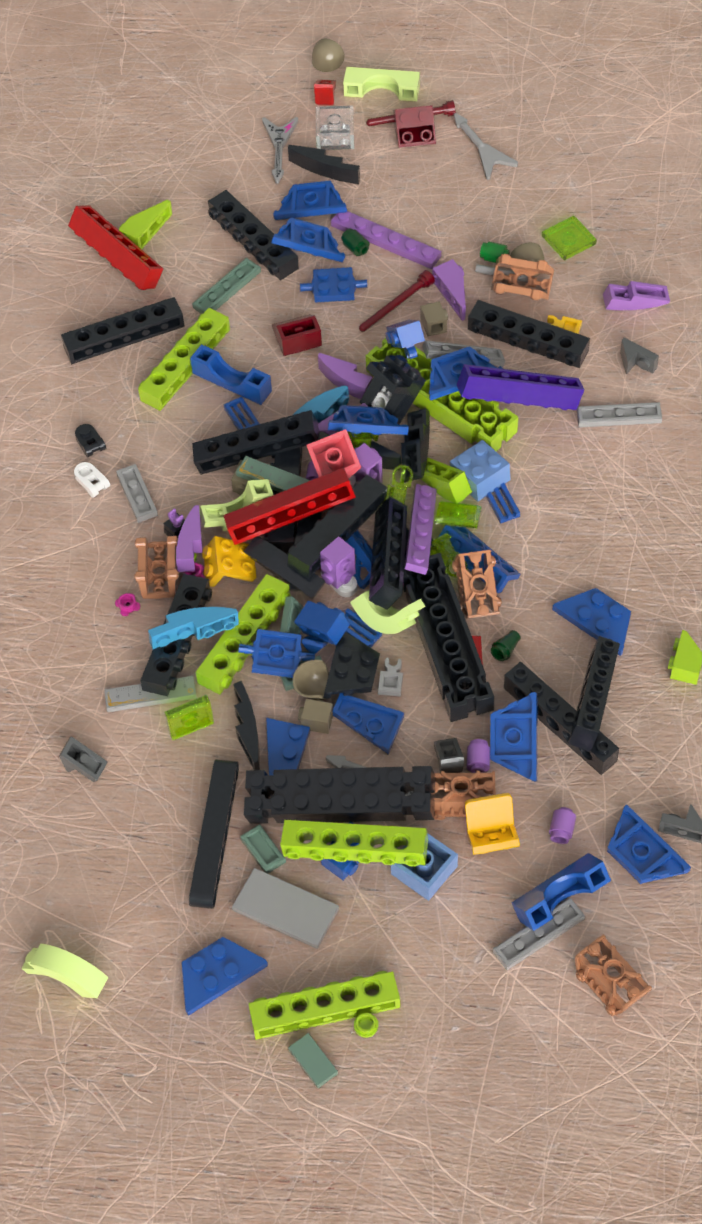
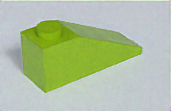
(145, 224)
(448, 481)

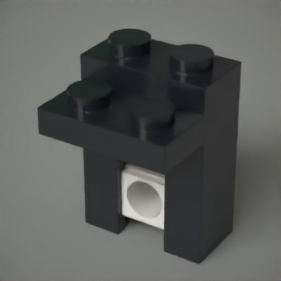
(393, 386)

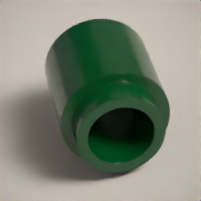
(355, 242)

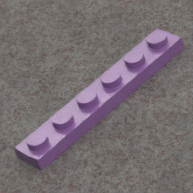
(388, 239)
(420, 529)

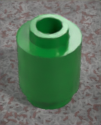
(492, 251)

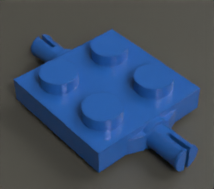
(333, 284)
(276, 653)

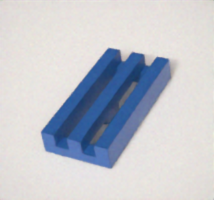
(233, 404)
(516, 513)
(356, 619)

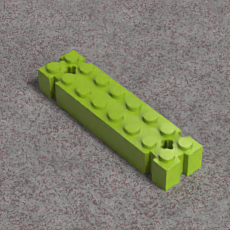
(468, 418)

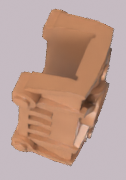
(526, 268)
(146, 566)
(466, 588)
(454, 802)
(605, 985)

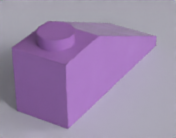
(451, 285)

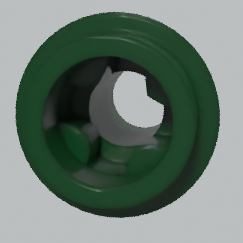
(504, 647)

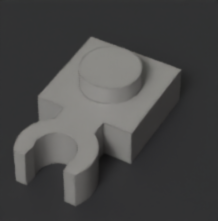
(391, 679)

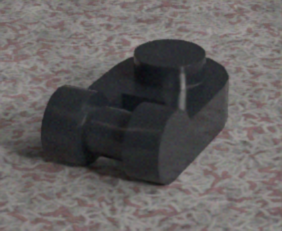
(87, 435)

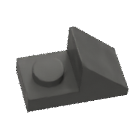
(634, 354)
(449, 755)
(80, 758)
(684, 828)

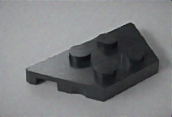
(351, 668)

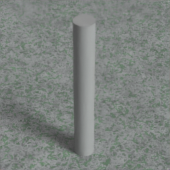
(490, 271)

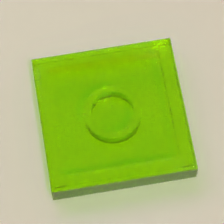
(569, 237)
(458, 514)
(189, 717)

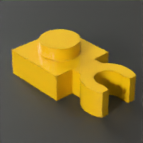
(566, 323)

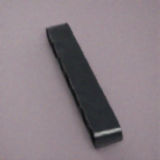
(214, 834)

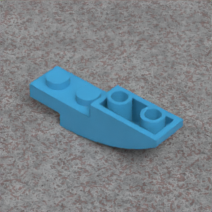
(326, 403)
(200, 621)

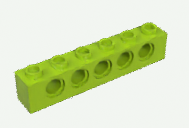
(176, 365)
(220, 656)
(345, 834)
(317, 1015)

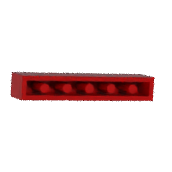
(115, 247)
(289, 506)

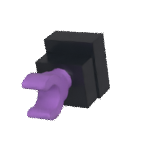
(174, 524)

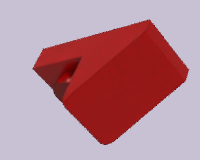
(324, 92)

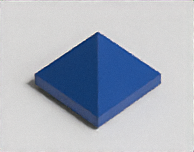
(313, 644)

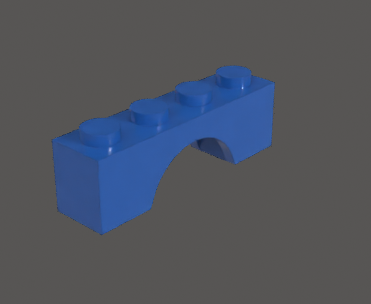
(211, 367)
(582, 876)

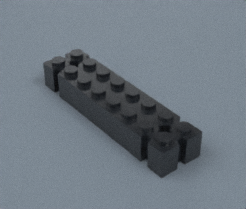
(448, 642)
(340, 794)

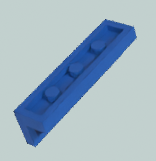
(465, 542)
(363, 554)

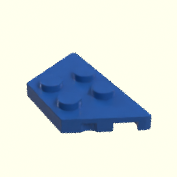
(310, 200)
(308, 238)
(447, 370)
(366, 419)
(596, 615)
(515, 737)
(643, 850)
(216, 971)

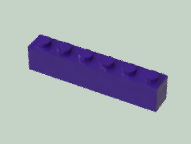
(520, 387)

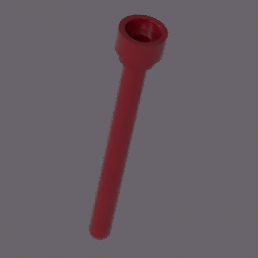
(446, 109)
(425, 279)

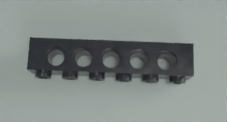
(252, 235)
(122, 330)
(528, 334)
(255, 442)
(388, 553)
(160, 660)
(594, 694)
(558, 716)

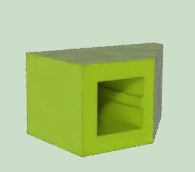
(687, 661)

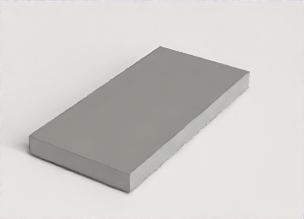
(285, 908)

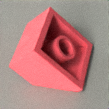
(333, 454)

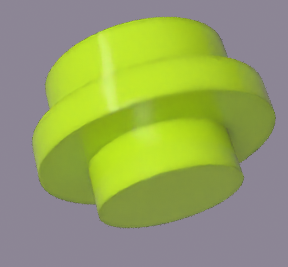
(366, 1025)

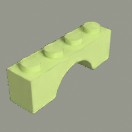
(362, 80)

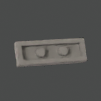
(137, 493)

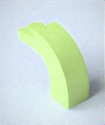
(255, 491)
(383, 620)
(67, 968)

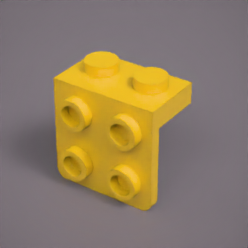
(228, 560)
(491, 823)

